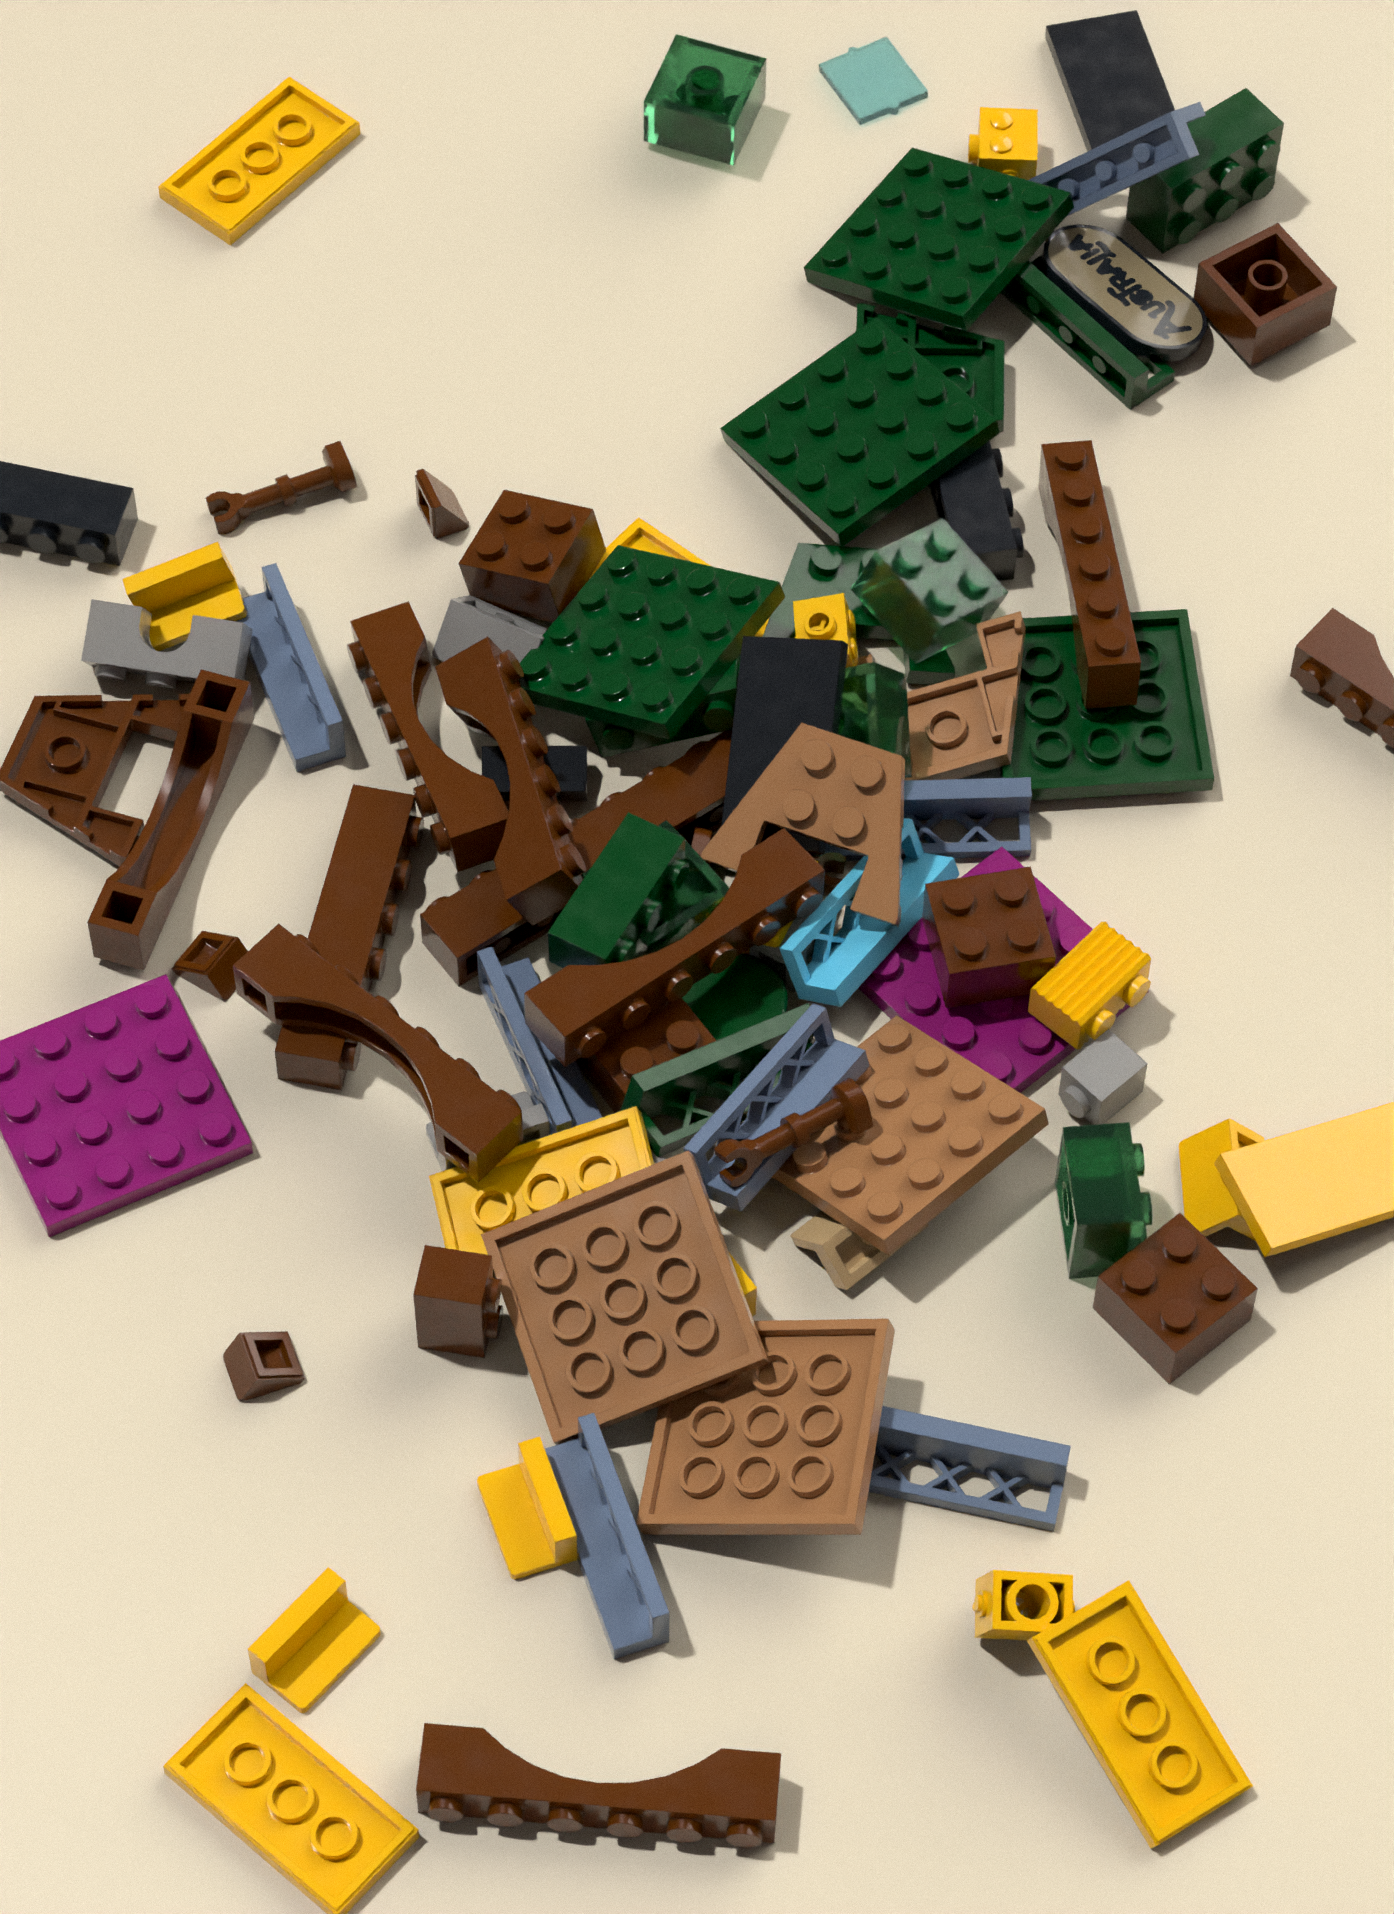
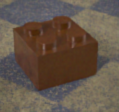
(1264, 294)
(532, 555)
(987, 936)
(661, 1037)
(1174, 1298)

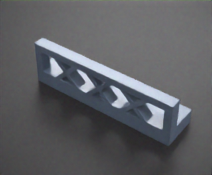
(1126, 159)
(292, 676)
(965, 801)
(546, 1080)
(802, 1086)
(968, 1450)
(609, 1543)

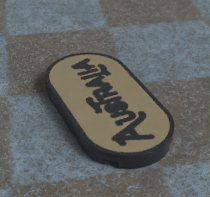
(1124, 292)

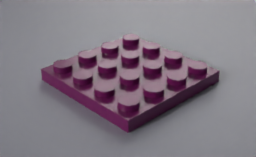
(990, 1034)
(113, 1106)

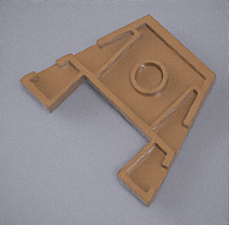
(970, 719)
(835, 795)

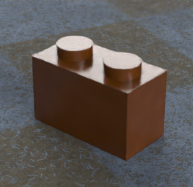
(457, 1301)

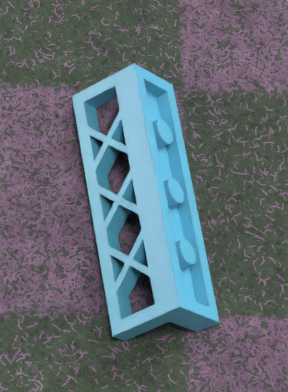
(862, 943)

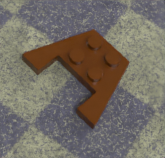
(69, 756)

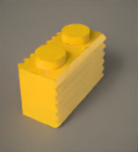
(1090, 986)

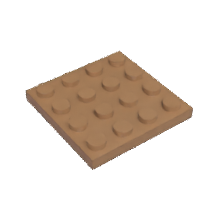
(931, 1138)
(624, 1297)
(777, 1443)

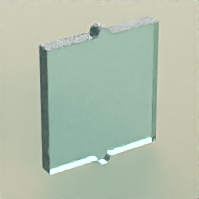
(873, 80)

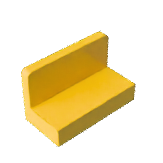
(184, 587)
(1205, 1195)
(529, 1513)
(312, 1643)

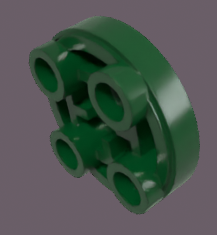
(738, 996)

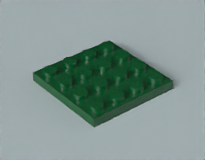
(939, 238)
(860, 431)
(646, 640)
(1110, 749)

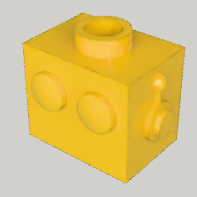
(1006, 141)
(827, 620)
(1041, 1596)

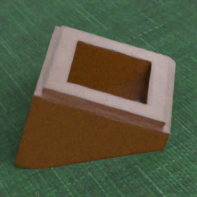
(438, 505)
(210, 963)
(262, 1363)

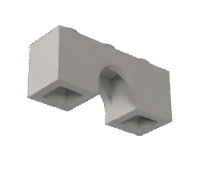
(120, 643)

